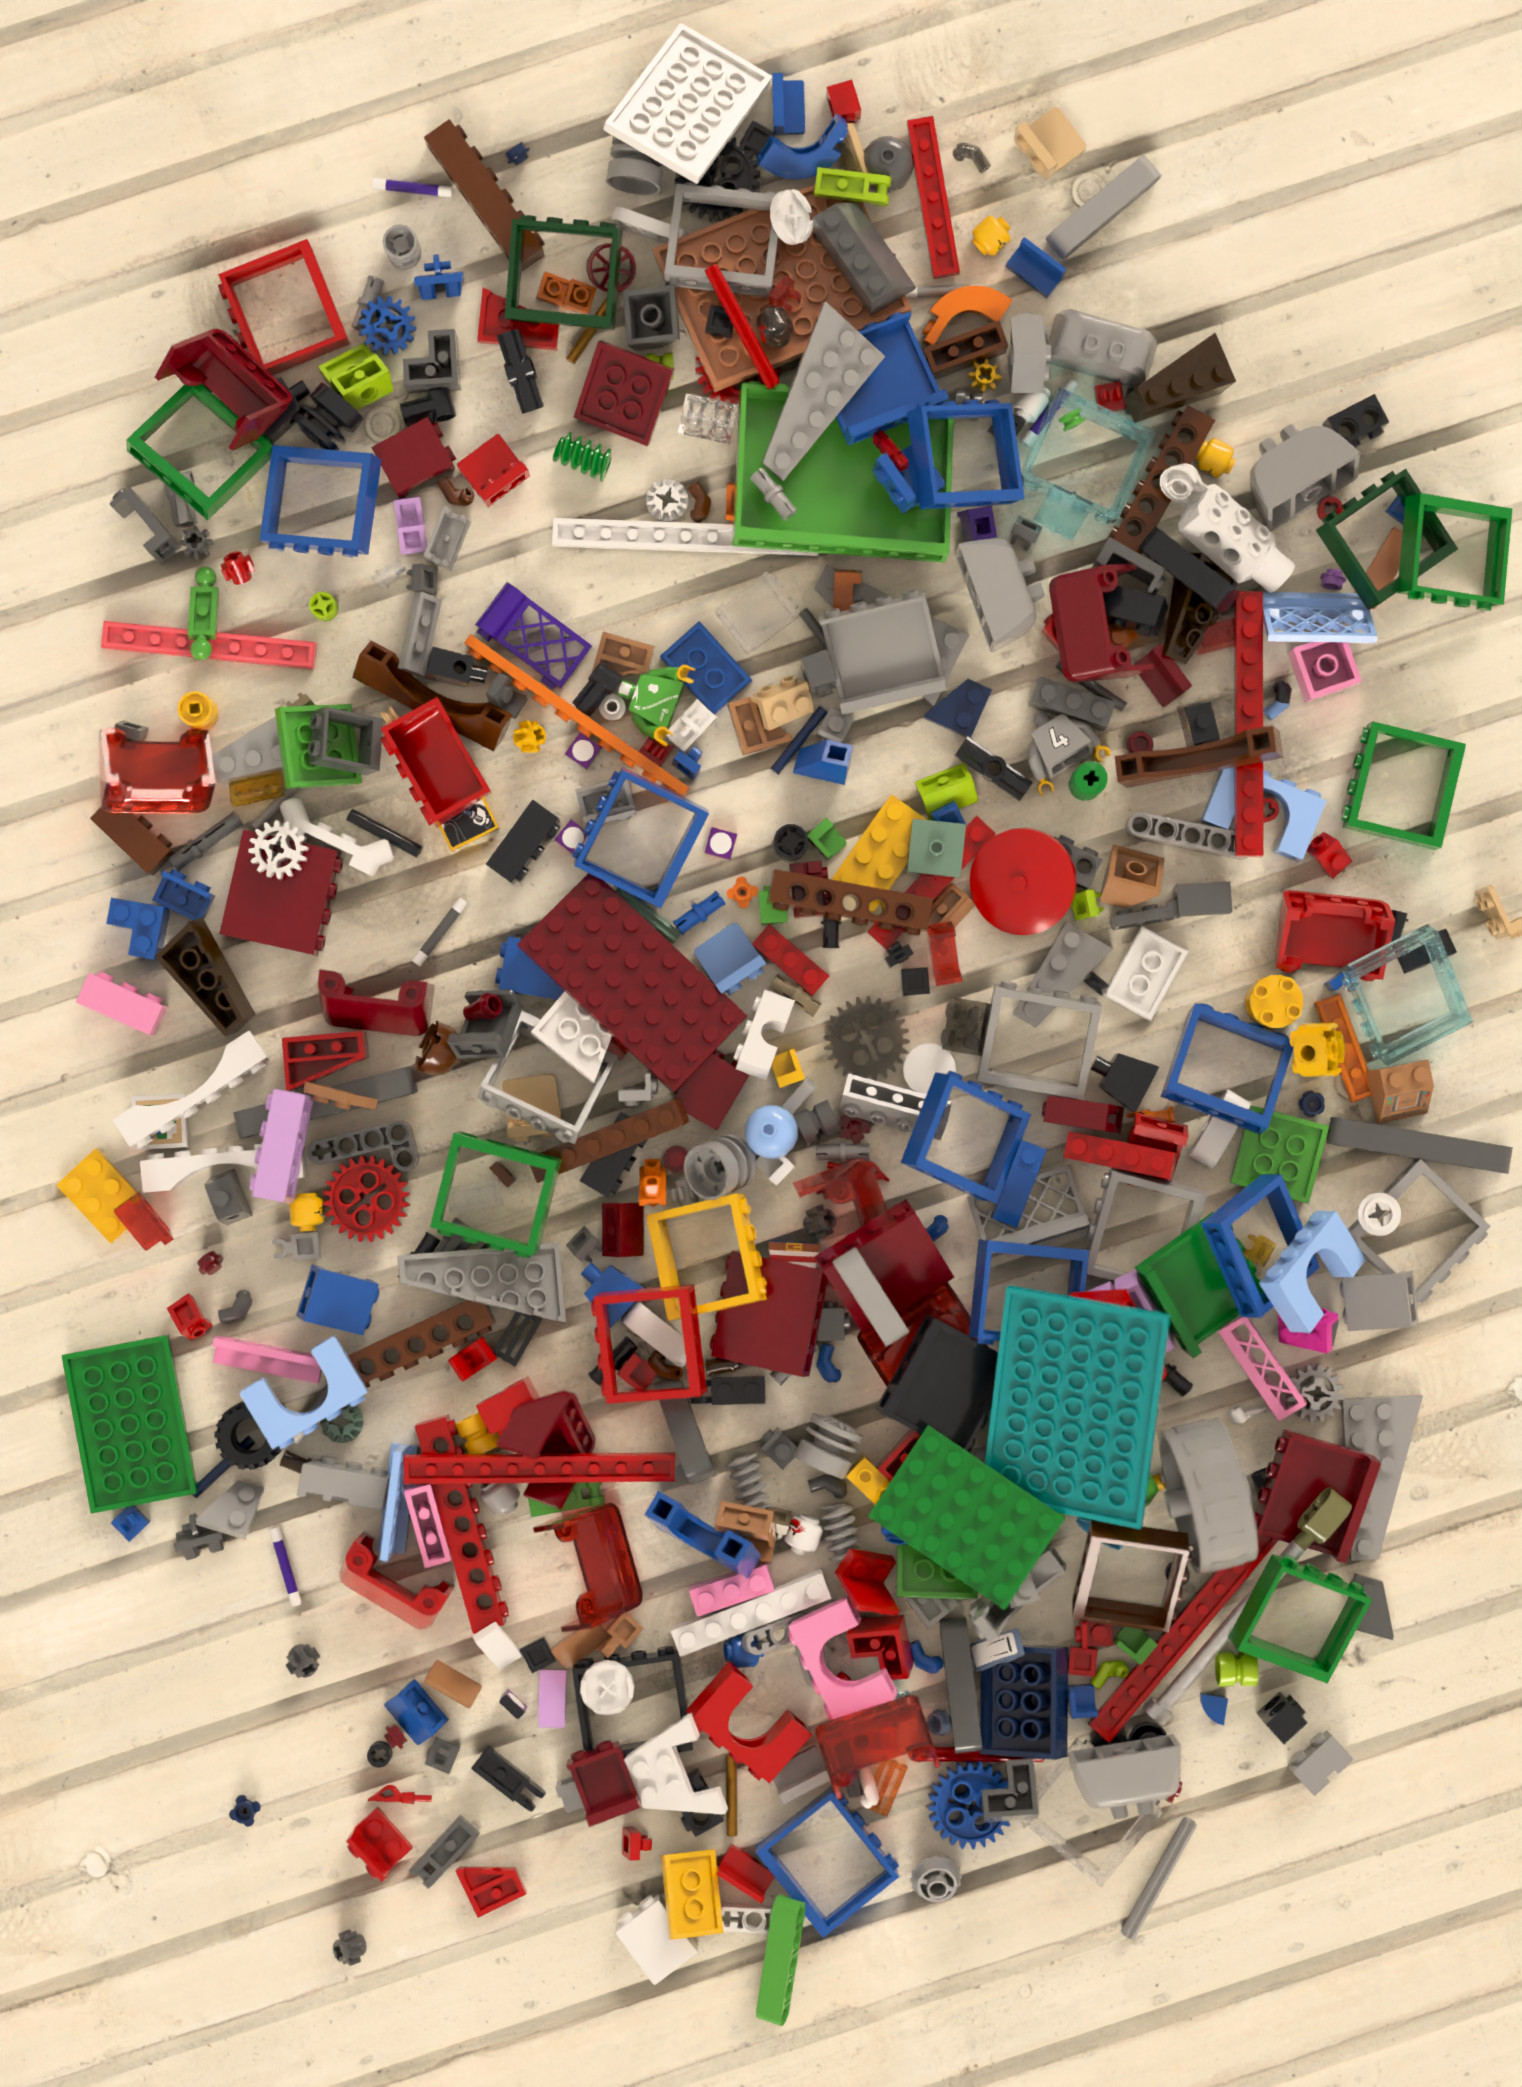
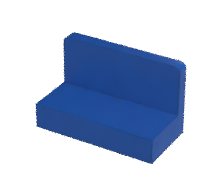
(788, 106)
(1036, 268)
(416, 1712)

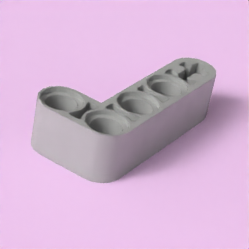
(870, 1296)

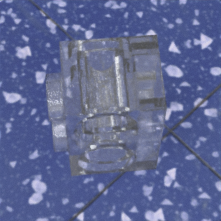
(708, 418)

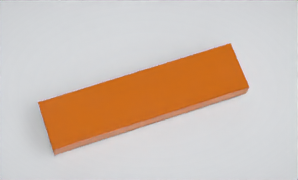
(1354, 1066)

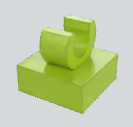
(1085, 905)

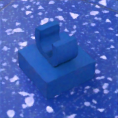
(688, 763)
(130, 1522)

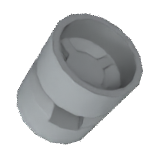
(402, 246)

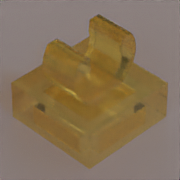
(1261, 1250)

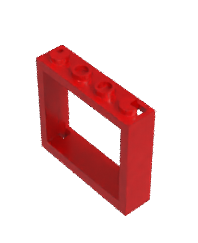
(267, 264)
(691, 1337)

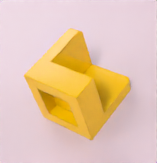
(787, 1068)

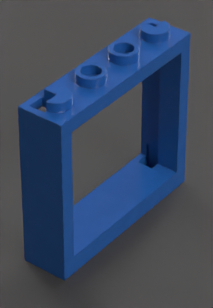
(1006, 451)
(365, 506)
(680, 855)
(1215, 1106)
(927, 1125)
(1228, 1251)
(1076, 1282)
(823, 1924)

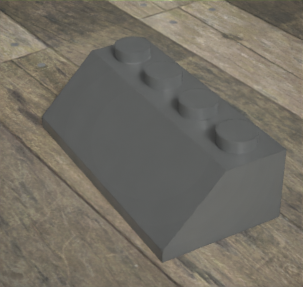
(862, 256)

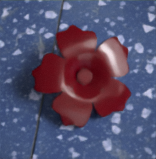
(853, 1128)

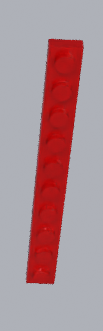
(1248, 716)
(545, 1469)
(1174, 1644)

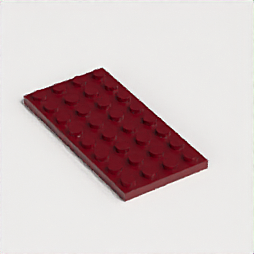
(632, 981)

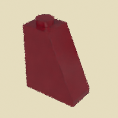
(1083, 1114)

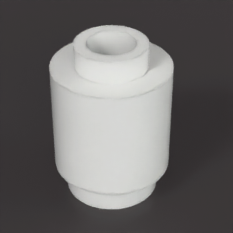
(1031, 405)

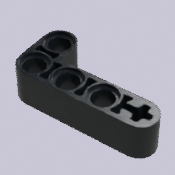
(1189, 570)

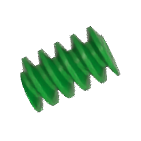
(583, 456)
(1097, 775)

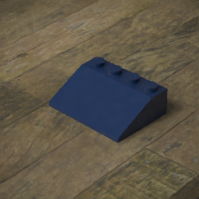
(1026, 1705)

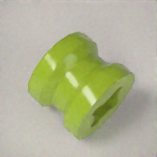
(321, 601)

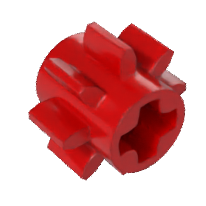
(237, 567)

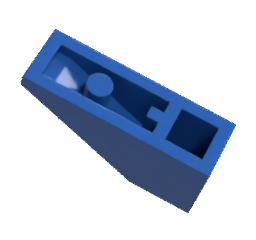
(1019, 1183)

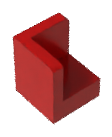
(637, 1372)

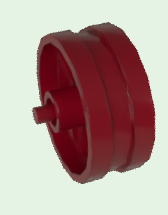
(606, 265)

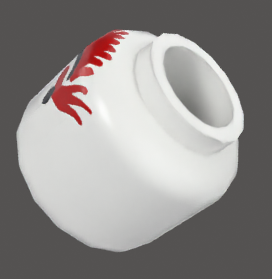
(804, 1534)

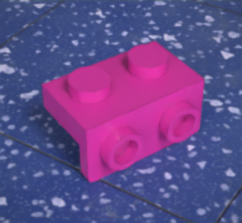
(1317, 1340)

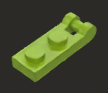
(852, 186)

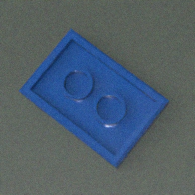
(716, 673)

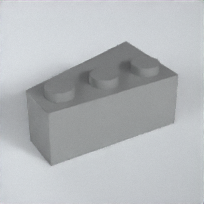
(250, 755)
(345, 1482)

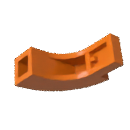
(974, 299)

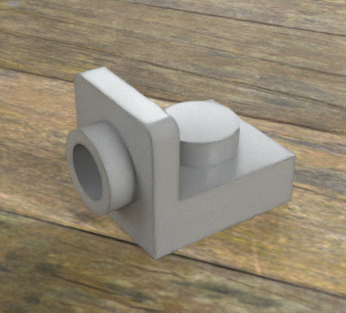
(834, 726)

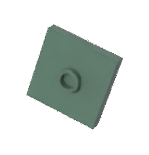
(936, 848)

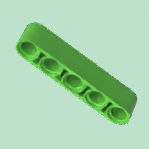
(780, 1960)

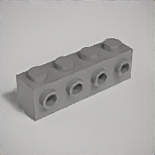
(885, 1104)

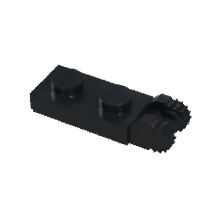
(734, 1391)
(506, 1777)

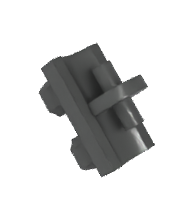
(193, 1535)

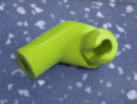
(1109, 1669)

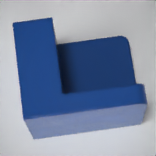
(1081, 1701)

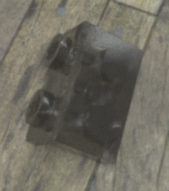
(965, 1026)

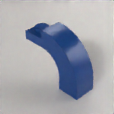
(803, 162)

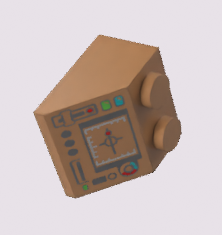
(1401, 1090)

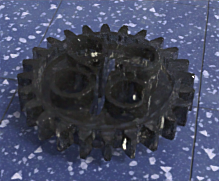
(888, 1028)

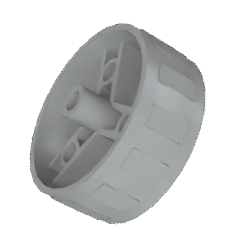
(1208, 1494)

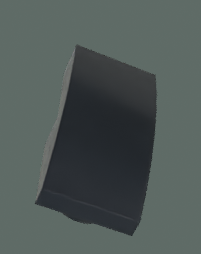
(1419, 958)

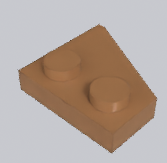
(624, 654)
(750, 728)
(342, 1098)

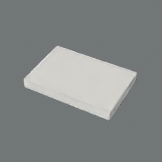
(1145, 973)

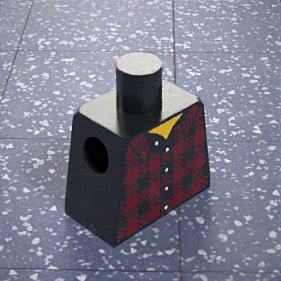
(442, 664)
(1198, 723)

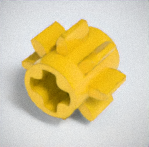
(984, 369)
(529, 736)

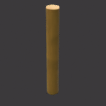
(585, 337)
(731, 1796)

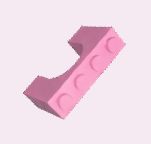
(840, 1696)

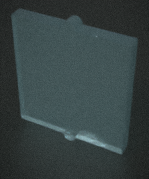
(1063, 512)

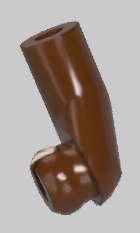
(455, 496)
(702, 503)
(663, 1370)

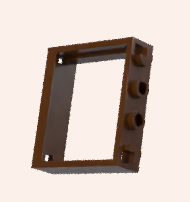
(1125, 1613)

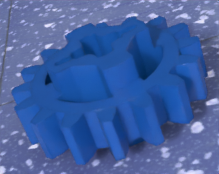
(384, 315)

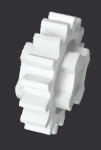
(274, 860)

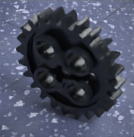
(742, 178)

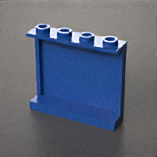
(894, 385)

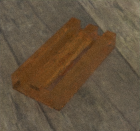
(892, 1765)

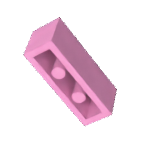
(122, 1002)
(427, 1524)
(730, 1589)

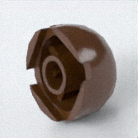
(436, 1053)

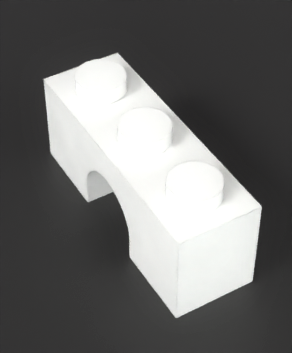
(771, 1014)

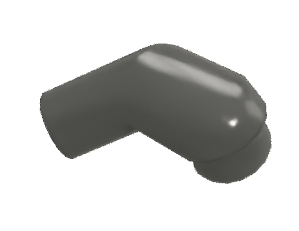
(831, 1483)

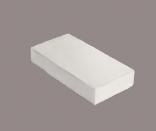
(497, 1645)

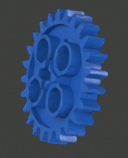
(964, 1826)

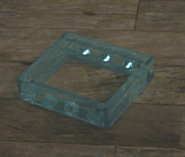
(1105, 418)
(1419, 1038)

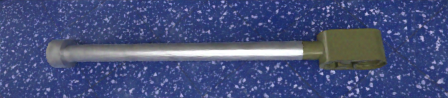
(1316, 1524)

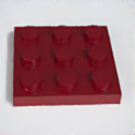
(623, 393)

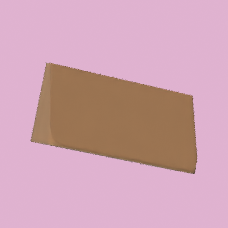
(951, 906)
(578, 1645)
(453, 1684)

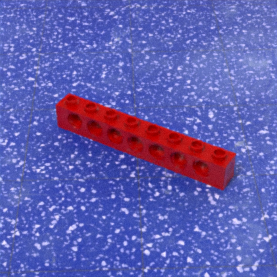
(478, 1615)

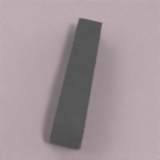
(380, 1086)
(1419, 1145)

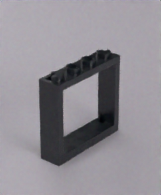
(637, 1658)

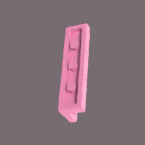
(1241, 1351)
(266, 1359)

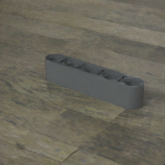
(960, 1685)

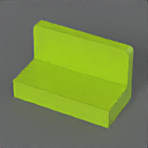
(947, 786)

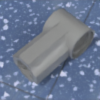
(182, 513)

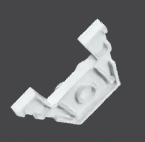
(662, 1777)

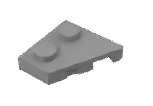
(233, 1510)

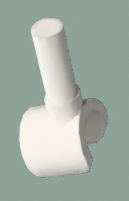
(1237, 1414)

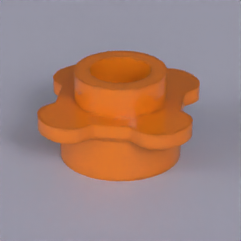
(742, 884)

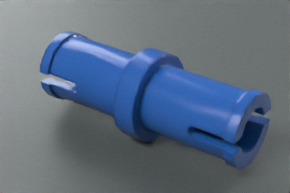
(699, 912)

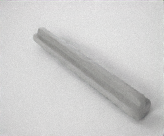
(1158, 1878)

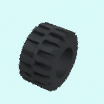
(230, 1446)

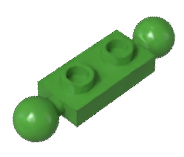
(203, 613)

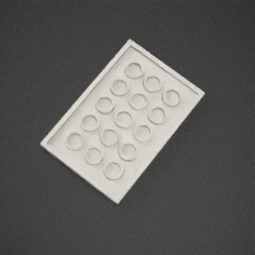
(687, 103)

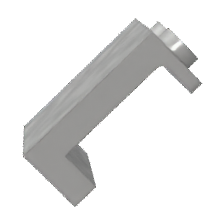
(1379, 1301)

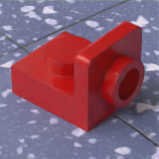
(189, 1317)
(1093, 1634)

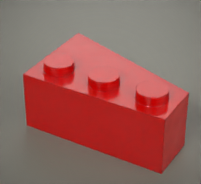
(321, 1055)

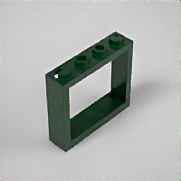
(556, 225)
(1432, 530)

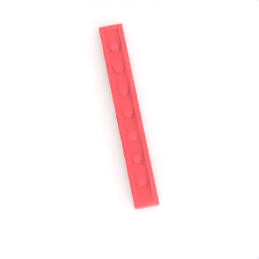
(225, 647)

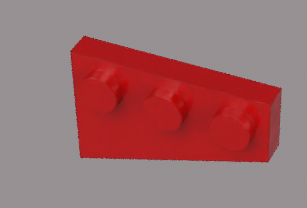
(493, 323)

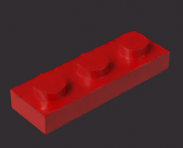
(790, 960)

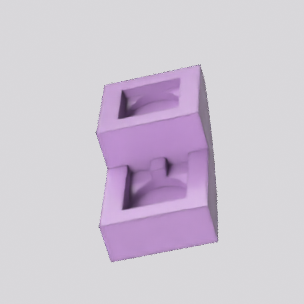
(410, 525)
(552, 1699)

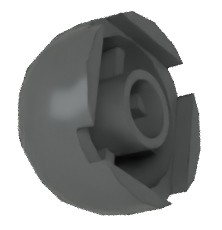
(890, 158)

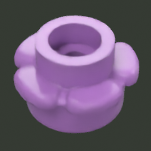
(1332, 579)

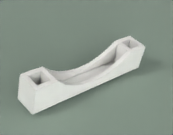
(238, 1059)
(168, 1173)
(752, 1613)

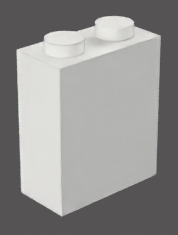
(648, 1940)

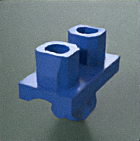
(427, 282)

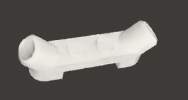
(364, 858)

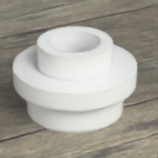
(618, 713)

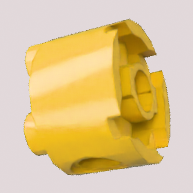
(1274, 1001)
(1317, 1050)

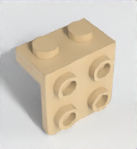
(1049, 142)
(1498, 922)
(537, 1091)

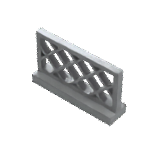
(1041, 1231)

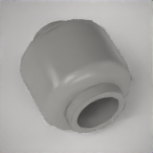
(500, 1497)

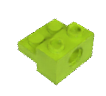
(357, 376)

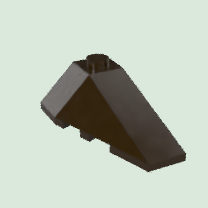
(1189, 617)

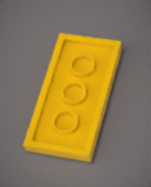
(881, 850)

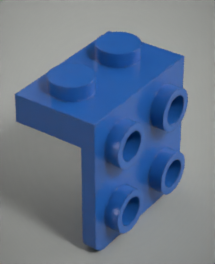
(901, 485)

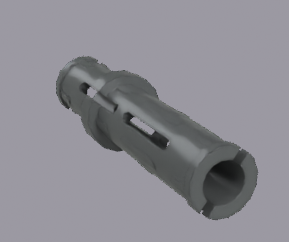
(196, 847)

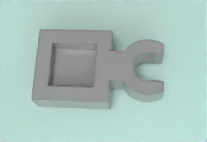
(302, 1246)

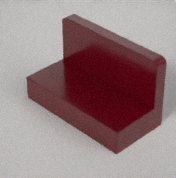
(1166, 679)
(622, 1229)

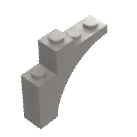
(990, 1619)

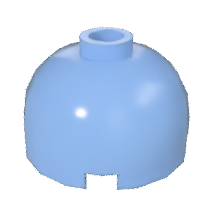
(771, 1131)

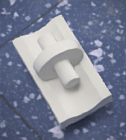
(691, 725)

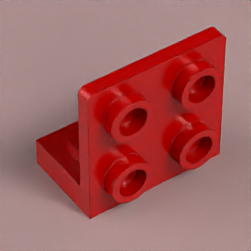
(493, 470)
(863, 1580)
(378, 1844)

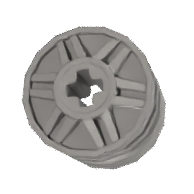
(633, 170)
(719, 1166)
(829, 1445)

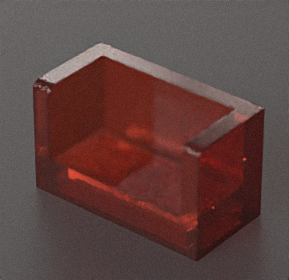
(943, 953)

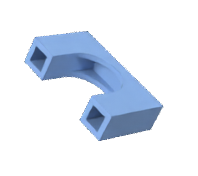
(1300, 808)
(1287, 1278)
(282, 1424)

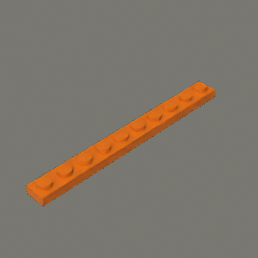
(566, 711)

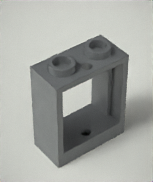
(369, 740)

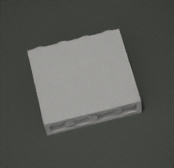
(883, 651)

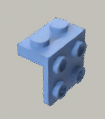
(730, 959)

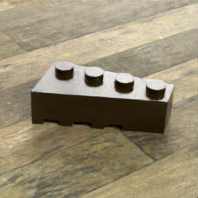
(1188, 379)
(206, 977)

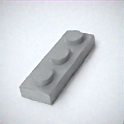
(419, 634)

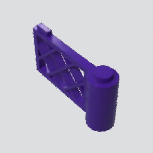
(503, 615)

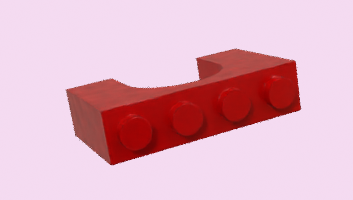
(763, 1754)

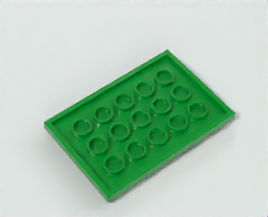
(129, 1424)
(966, 1517)

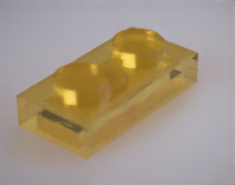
(256, 789)

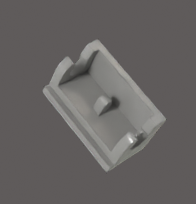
(447, 539)

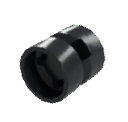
(790, 842)

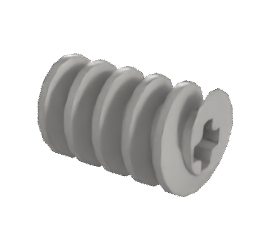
(748, 1481)
(840, 1529)

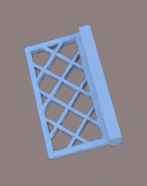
(1325, 608)
(396, 1515)

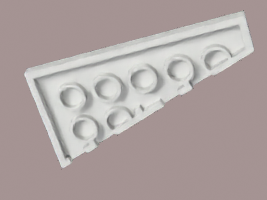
(574, 1036)

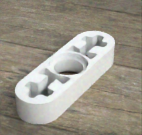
(643, 224)
(745, 1927)

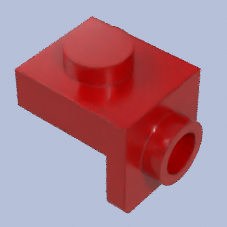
(1329, 854)
(472, 1359)

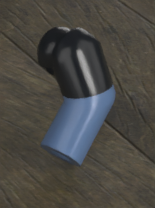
(1282, 700)

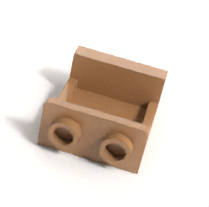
(751, 1524)

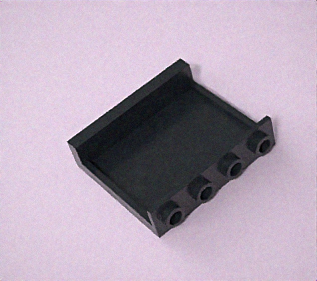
(942, 1384)

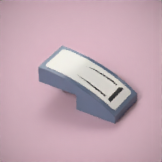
(1002, 1650)

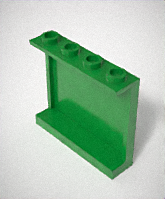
(1191, 1287)

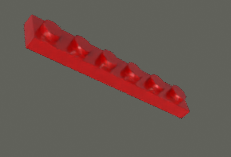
(933, 197)
(930, 886)

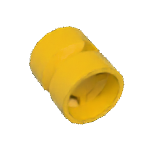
(198, 710)
(476, 1434)

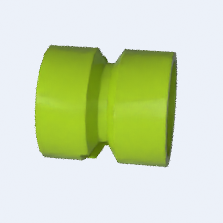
(1236, 1668)

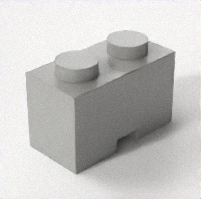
(1319, 1761)

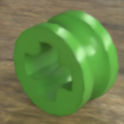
(1072, 420)

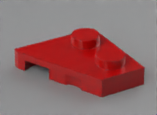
(490, 1887)

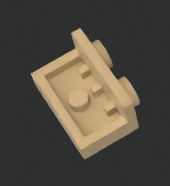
(783, 701)

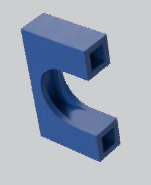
(722, 1547)

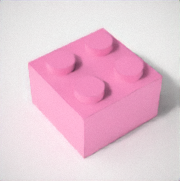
(1323, 668)

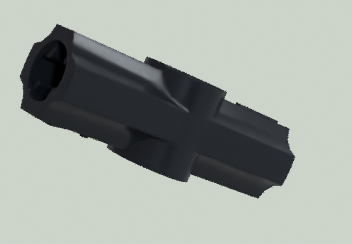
(520, 371)
(1008, 780)

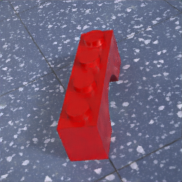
(1120, 1155)

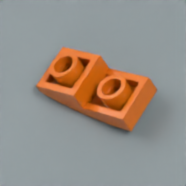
(566, 293)

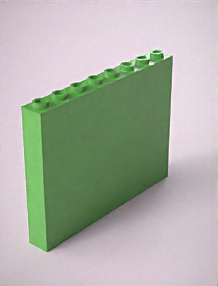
(834, 491)

